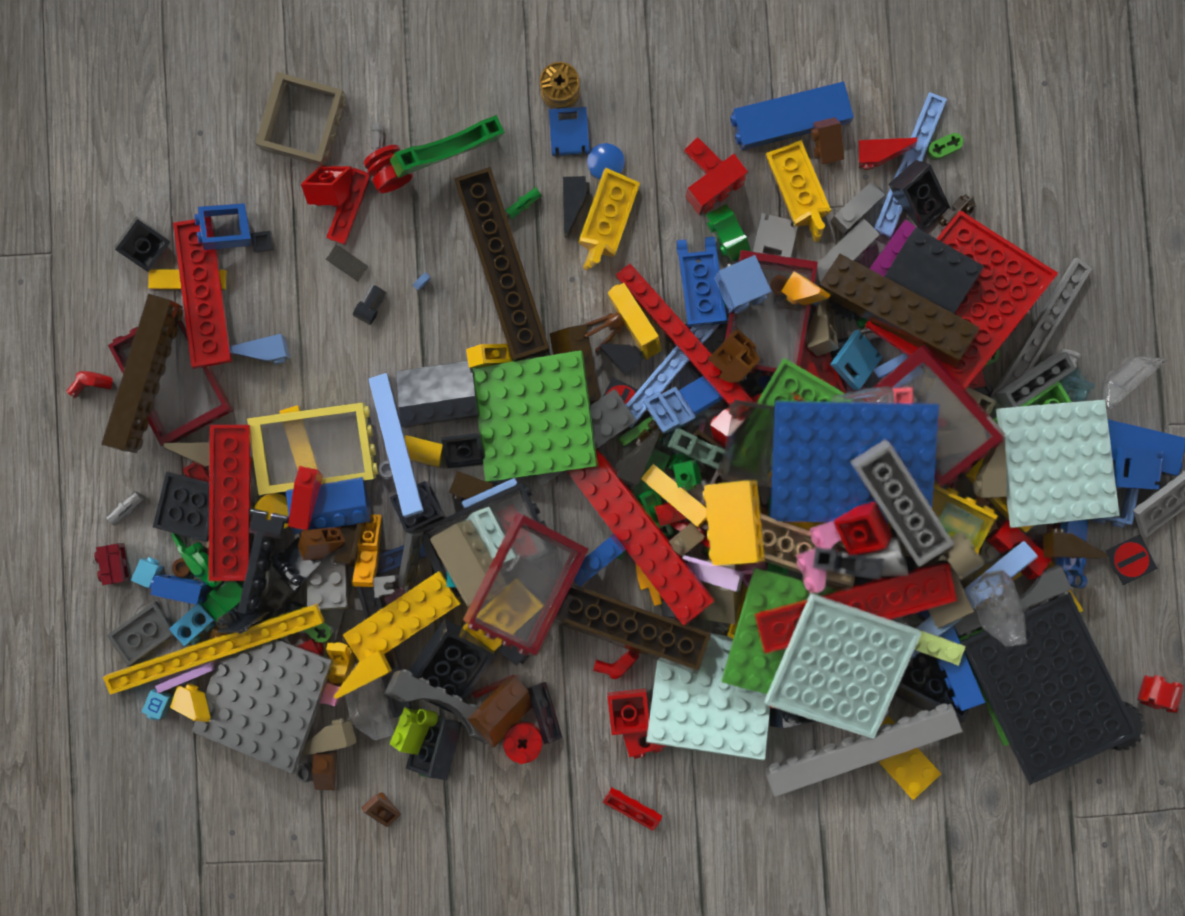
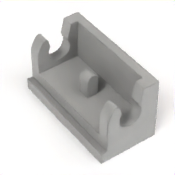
(382, 585)

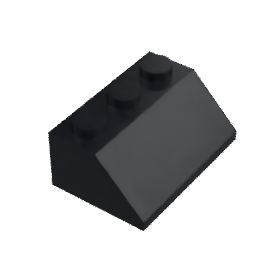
(437, 750)

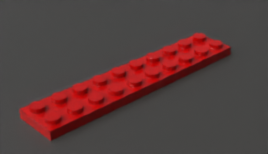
(643, 539)
(884, 598)

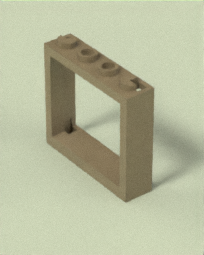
(271, 114)

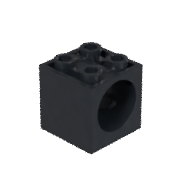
(431, 508)

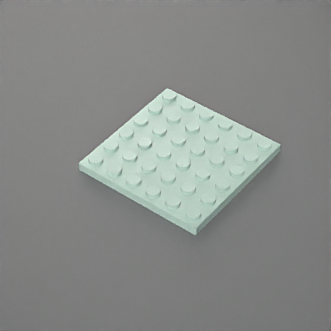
(1058, 463)
(842, 666)
(704, 712)

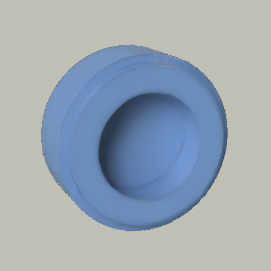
(421, 281)

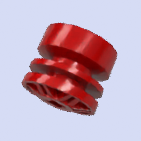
(384, 175)

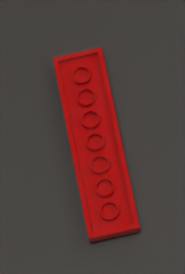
(202, 296)
(229, 502)

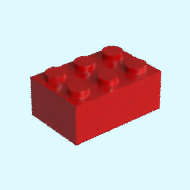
(716, 184)

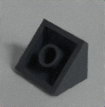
(463, 450)

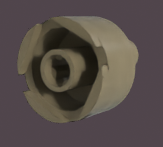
(962, 556)

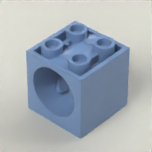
(742, 285)

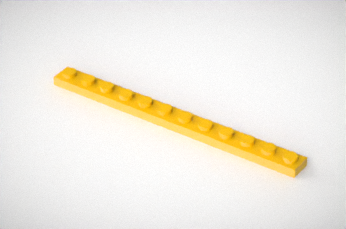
(213, 649)

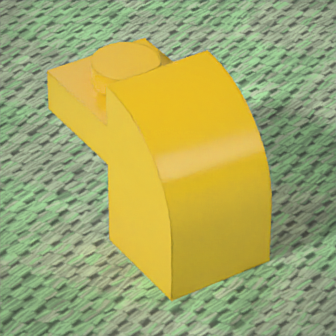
(343, 661)

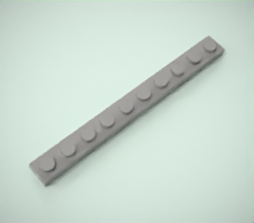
(1044, 326)

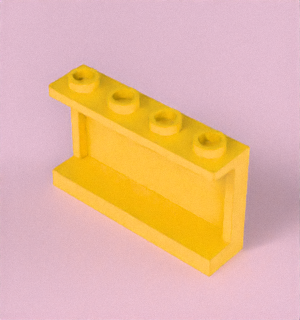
(942, 496)
(734, 523)

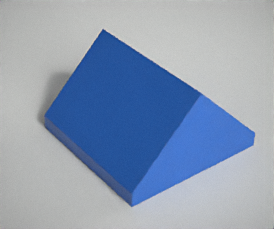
(700, 395)

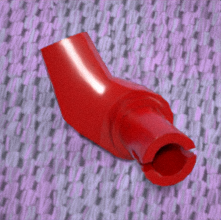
(89, 378)
(618, 668)

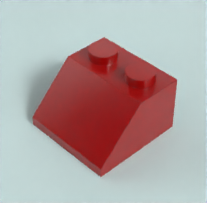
(327, 185)
(863, 529)
(628, 711)

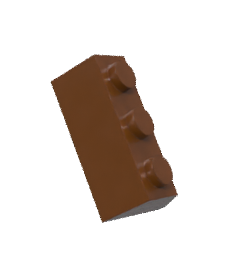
(501, 710)

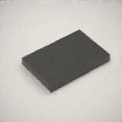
(141, 634)

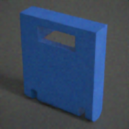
(569, 134)
(1143, 468)

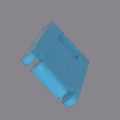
(859, 356)

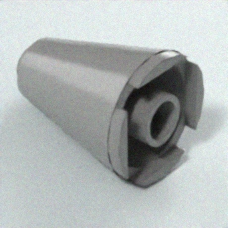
(894, 558)

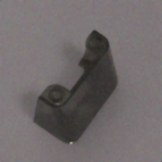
(749, 443)

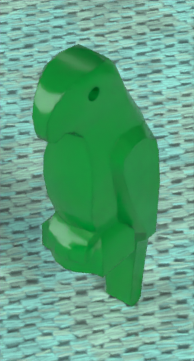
(196, 560)

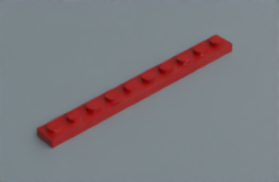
(679, 333)

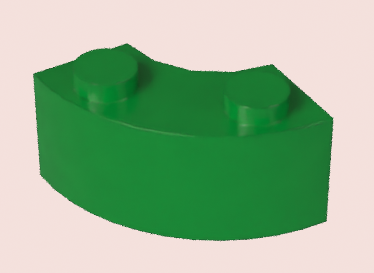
(728, 232)
(224, 599)

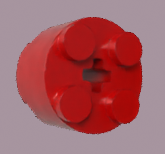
(1160, 694)
(520, 753)

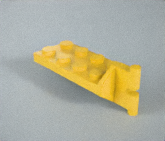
(799, 187)
(607, 216)

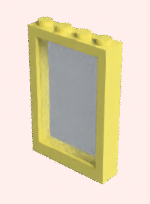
(323, 439)

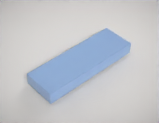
(489, 493)

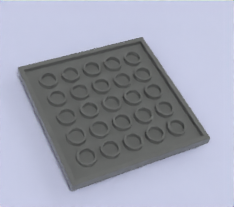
(265, 701)

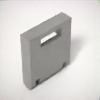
(775, 234)

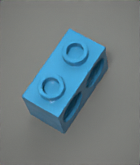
(191, 620)

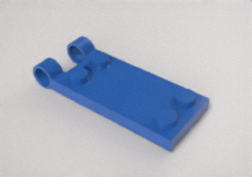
(701, 294)
(1076, 565)

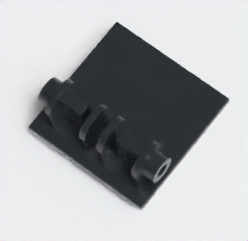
(292, 567)
(238, 622)

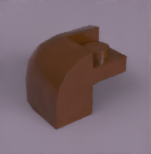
(735, 357)

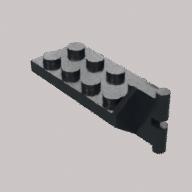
(259, 561)

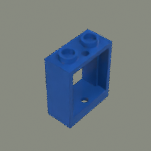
(241, 240)
(179, 589)

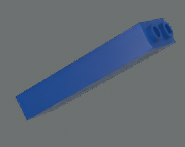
(790, 115)
(1136, 437)

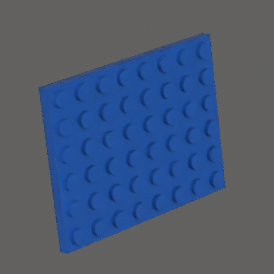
(820, 440)

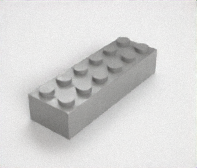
(902, 502)

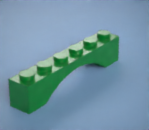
(428, 154)

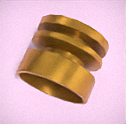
(564, 95)

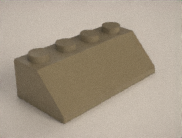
(463, 557)

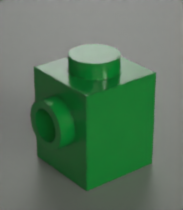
(687, 474)

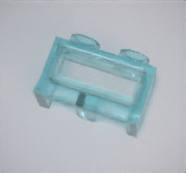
(959, 521)

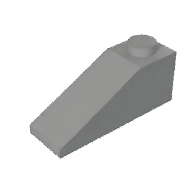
(857, 207)

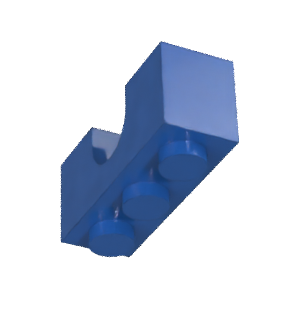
(598, 559)

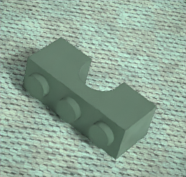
(696, 448)

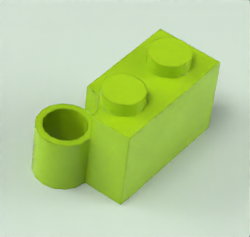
(412, 729)

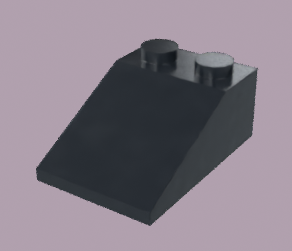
(920, 194)

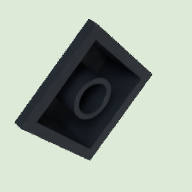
(142, 244)

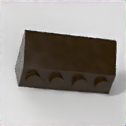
(574, 339)

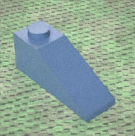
(268, 349)

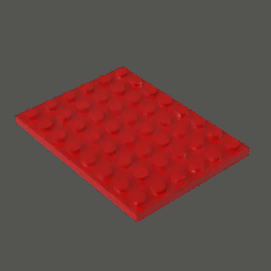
(997, 301)

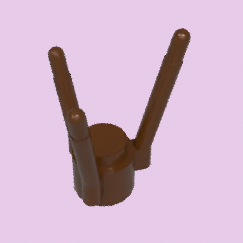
(612, 321)

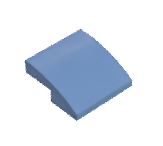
(669, 410)

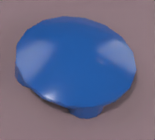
(603, 157)

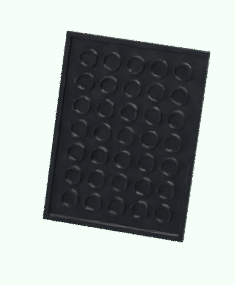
(1051, 691)

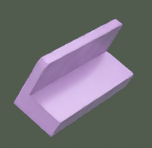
(716, 574)
(183, 676)

